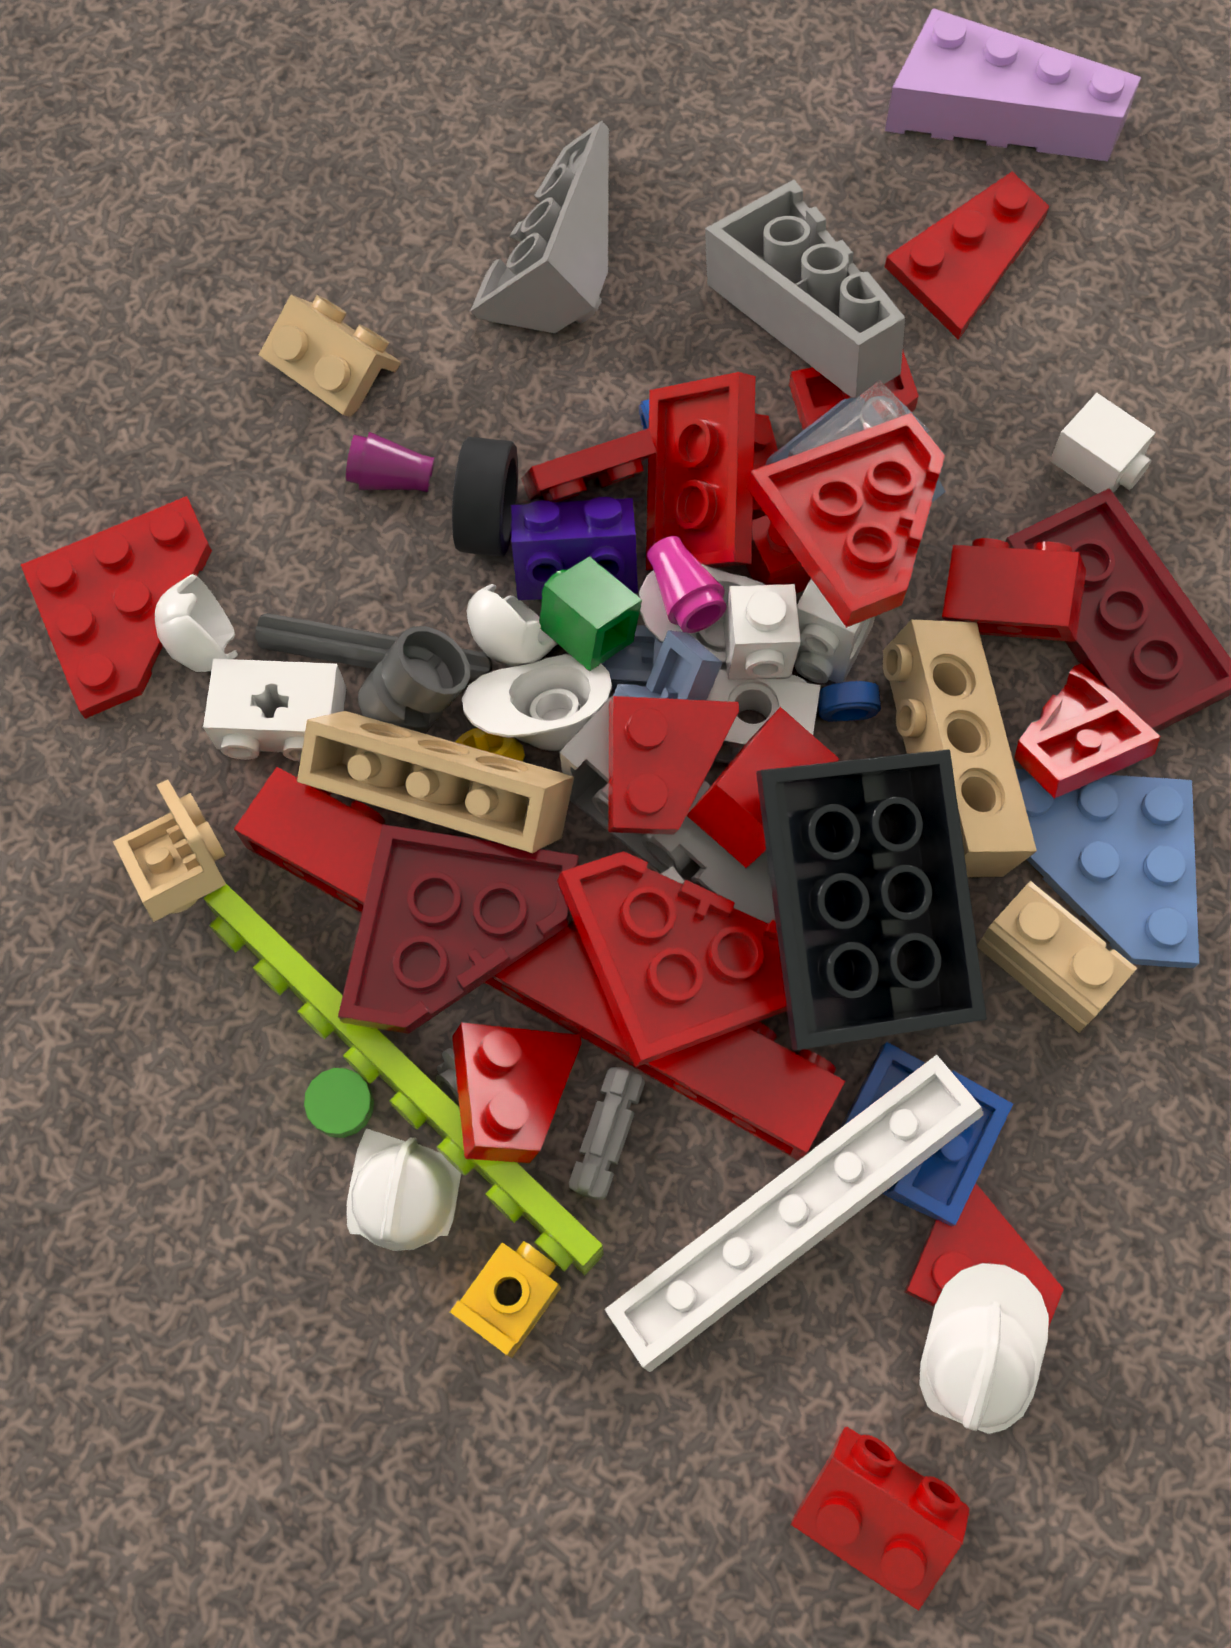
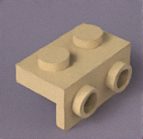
(327, 354)
(172, 857)

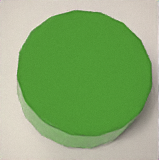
(339, 1102)

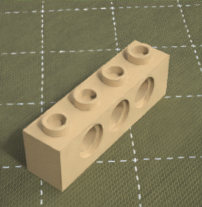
(950, 703)
(435, 780)

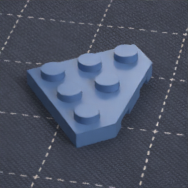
(1122, 861)

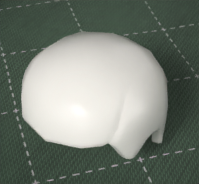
(193, 625)
(506, 628)

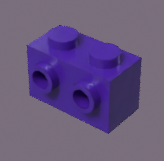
(564, 533)

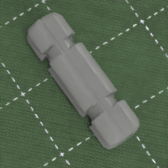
(606, 1133)

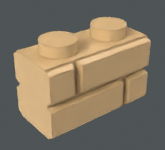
(1055, 956)

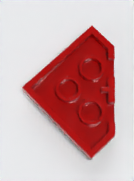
(855, 512)
(104, 596)
(672, 955)

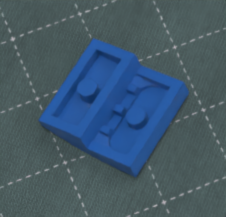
(947, 1177)

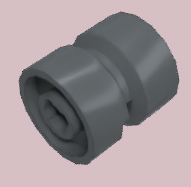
(415, 680)

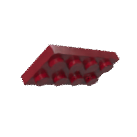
(1134, 617)

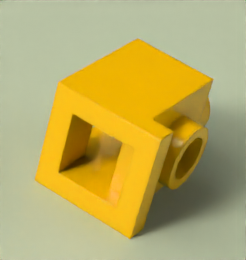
(508, 1325)

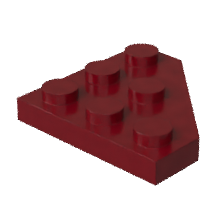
(445, 921)

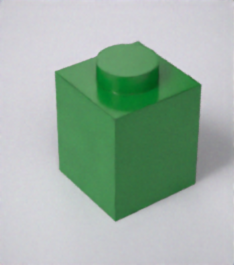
(589, 612)

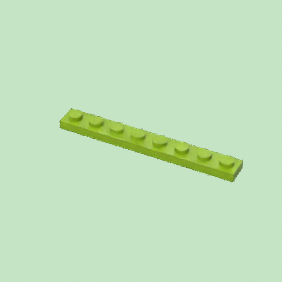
(416, 1096)

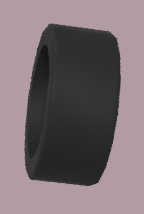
(484, 495)

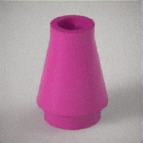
(687, 589)

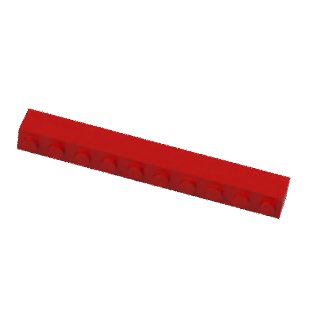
(735, 1075)

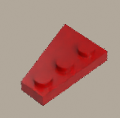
(967, 252)

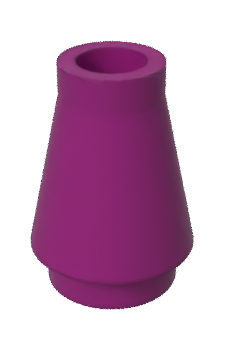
(385, 465)

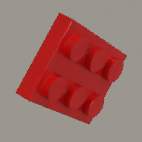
(703, 468)

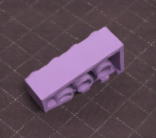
(1008, 91)

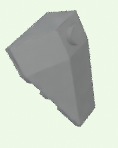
(562, 246)

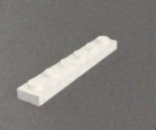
(793, 1213)

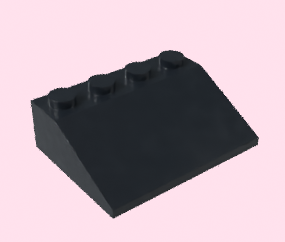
(870, 897)

